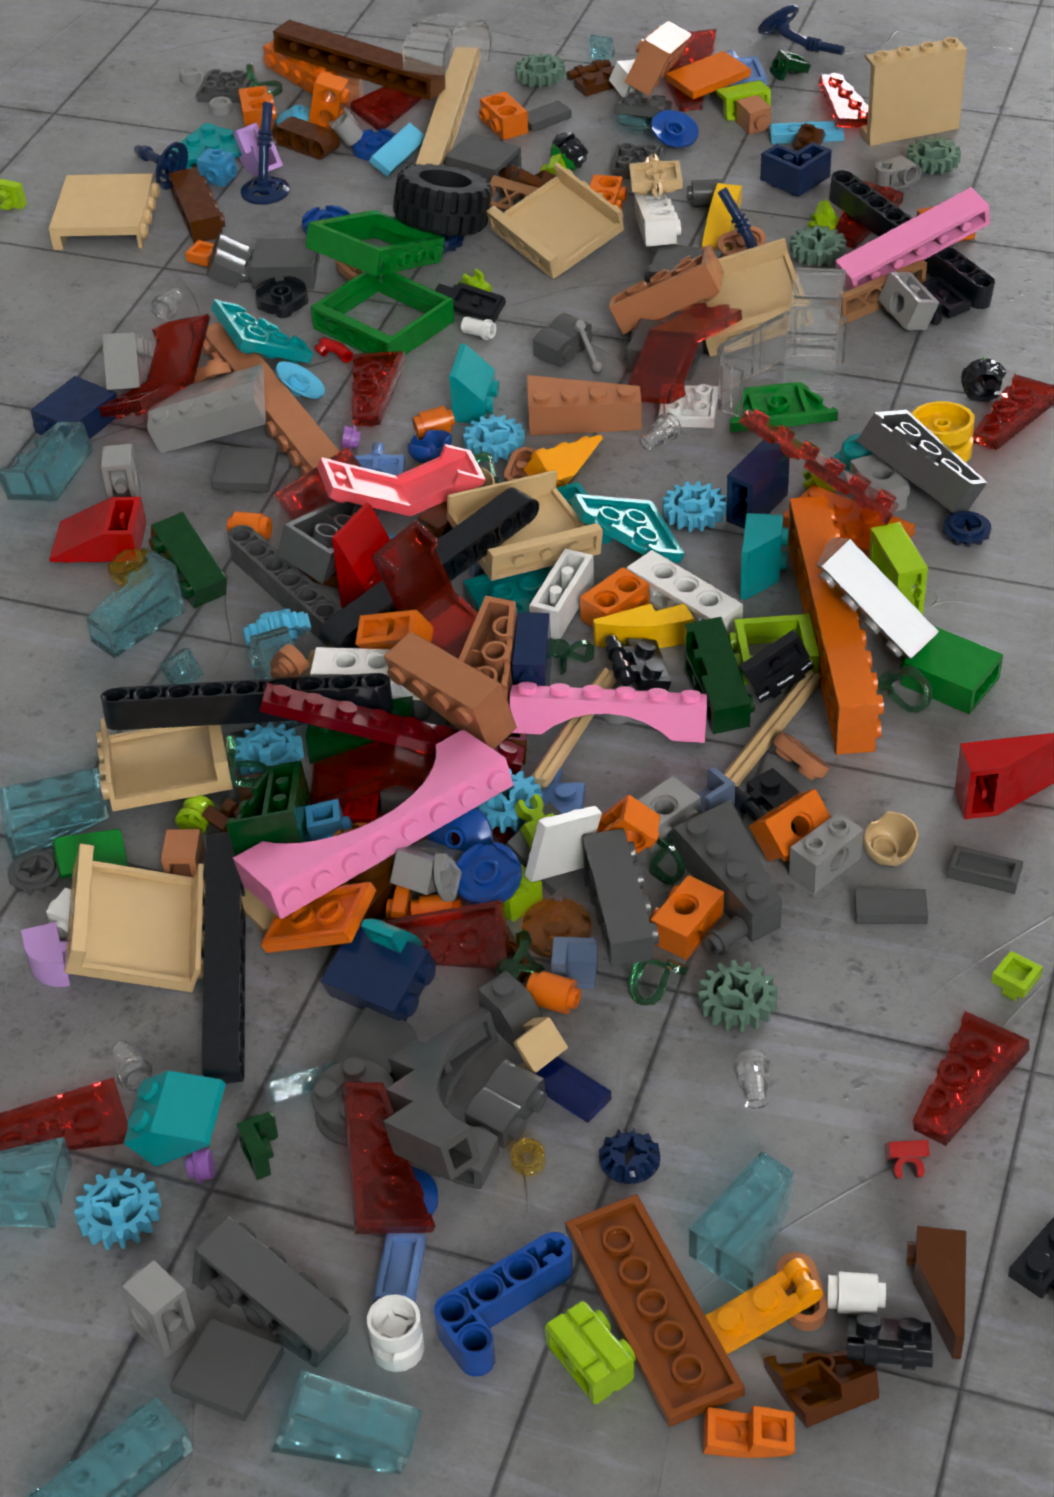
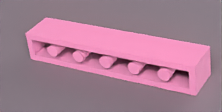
(916, 238)

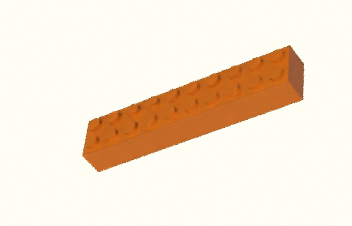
(844, 663)

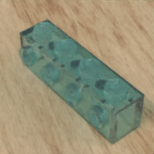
(125, 1459)

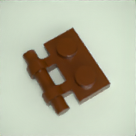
(592, 78)

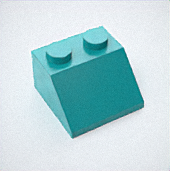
(472, 386)
(762, 553)
(173, 1116)

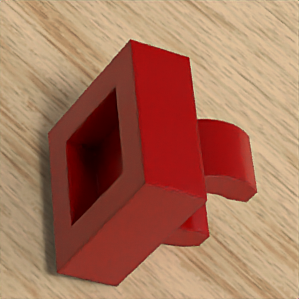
(907, 1152)

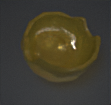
(125, 563)

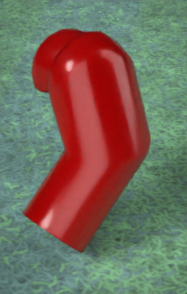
(338, 348)

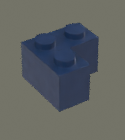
(795, 170)

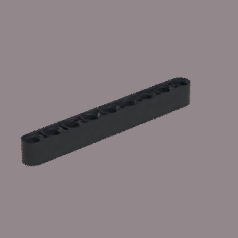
(882, 215)
(457, 552)
(231, 700)
(223, 965)

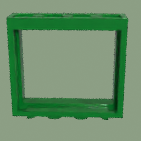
(344, 236)
(330, 317)

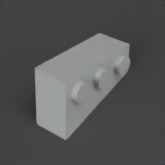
(126, 359)

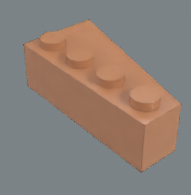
(656, 56)
(669, 291)
(581, 406)
(492, 641)
(452, 689)

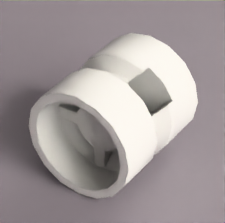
(395, 1333)

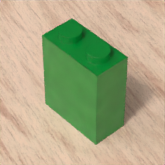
(956, 669)

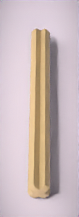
(771, 728)
(568, 737)

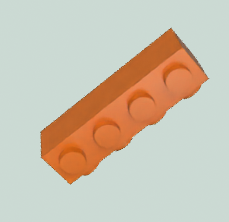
(294, 70)

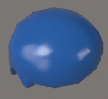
(430, 446)

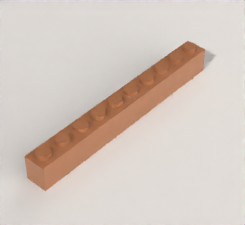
(285, 417)

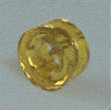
(528, 1146)

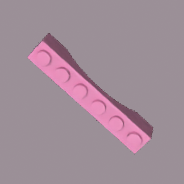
(674, 714)

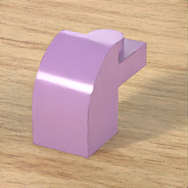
(247, 143)
(46, 954)

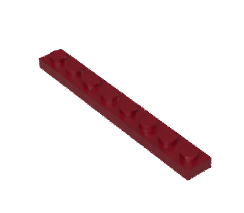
(368, 722)

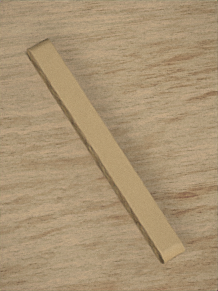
(450, 106)

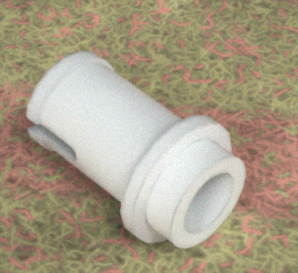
(485, 329)

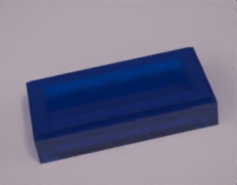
(573, 1089)

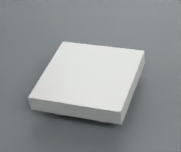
(696, 408)
(559, 843)

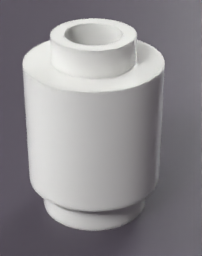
(855, 1293)

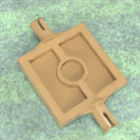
(655, 176)

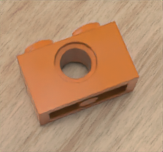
(774, 829)
(687, 916)

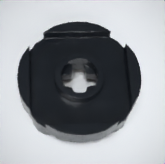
(281, 296)

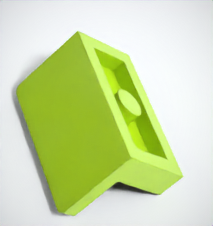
(733, 93)

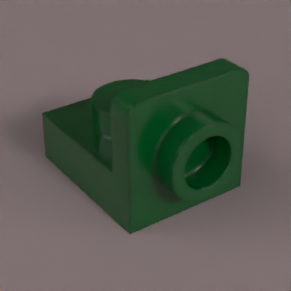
(790, 62)
(255, 1142)

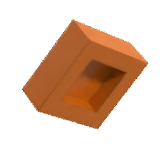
(199, 253)
(400, 905)

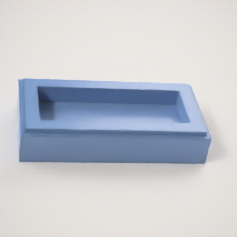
(400, 1265)

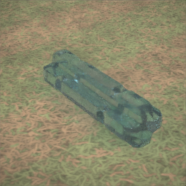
(297, 1083)

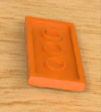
(852, 519)

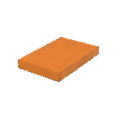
(708, 74)
(322, 922)

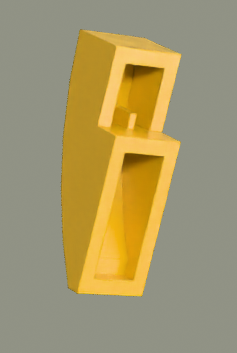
(718, 218)
(641, 622)

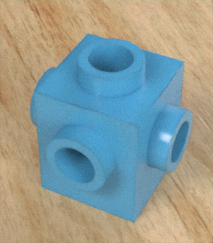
(217, 166)
(324, 820)

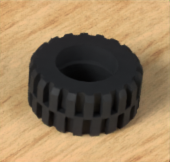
(442, 199)

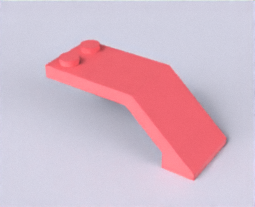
(407, 492)

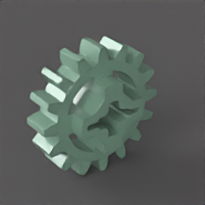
(540, 70)
(934, 155)
(817, 245)
(738, 996)

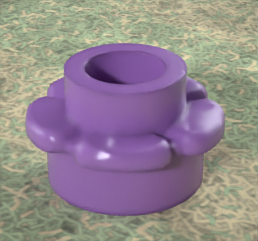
(350, 438)
(200, 1165)

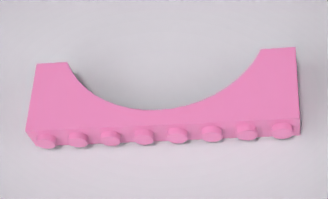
(298, 873)

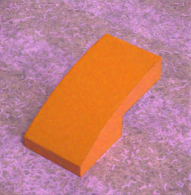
(754, 1434)

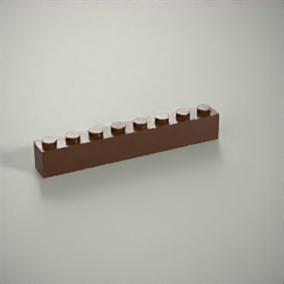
(354, 59)

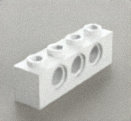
(656, 219)
(674, 586)
(354, 661)

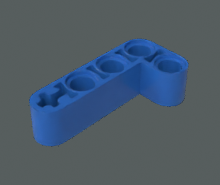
(544, 1263)

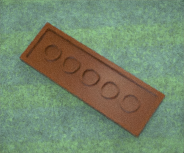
(654, 1310)

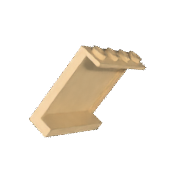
(915, 91)
(104, 207)
(558, 223)
(758, 284)
(541, 540)
(161, 764)
(135, 924)

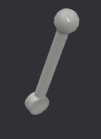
(580, 326)

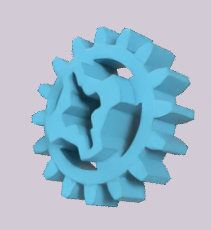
(494, 436)
(694, 506)
(296, 623)
(268, 746)
(501, 809)
(118, 1208)

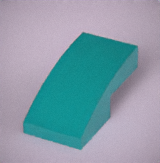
(388, 935)

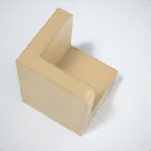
(539, 1043)

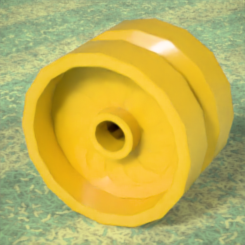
(949, 423)

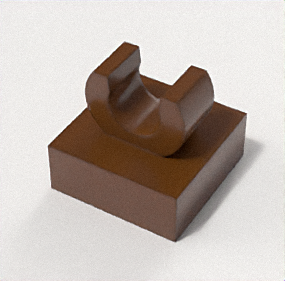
(806, 135)
(228, 810)

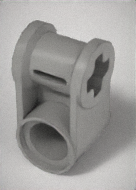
(347, 128)
(897, 172)

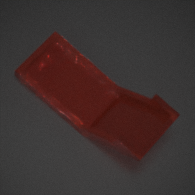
(672, 347)
(171, 369)
(421, 584)
(368, 771)

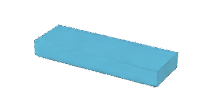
(786, 132)
(397, 149)

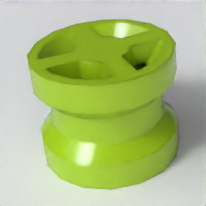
(190, 815)

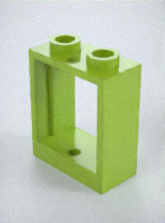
(899, 561)
(769, 630)

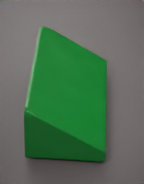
(107, 849)

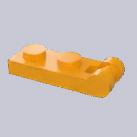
(764, 1306)

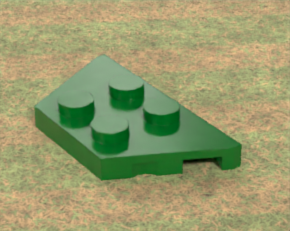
(785, 405)

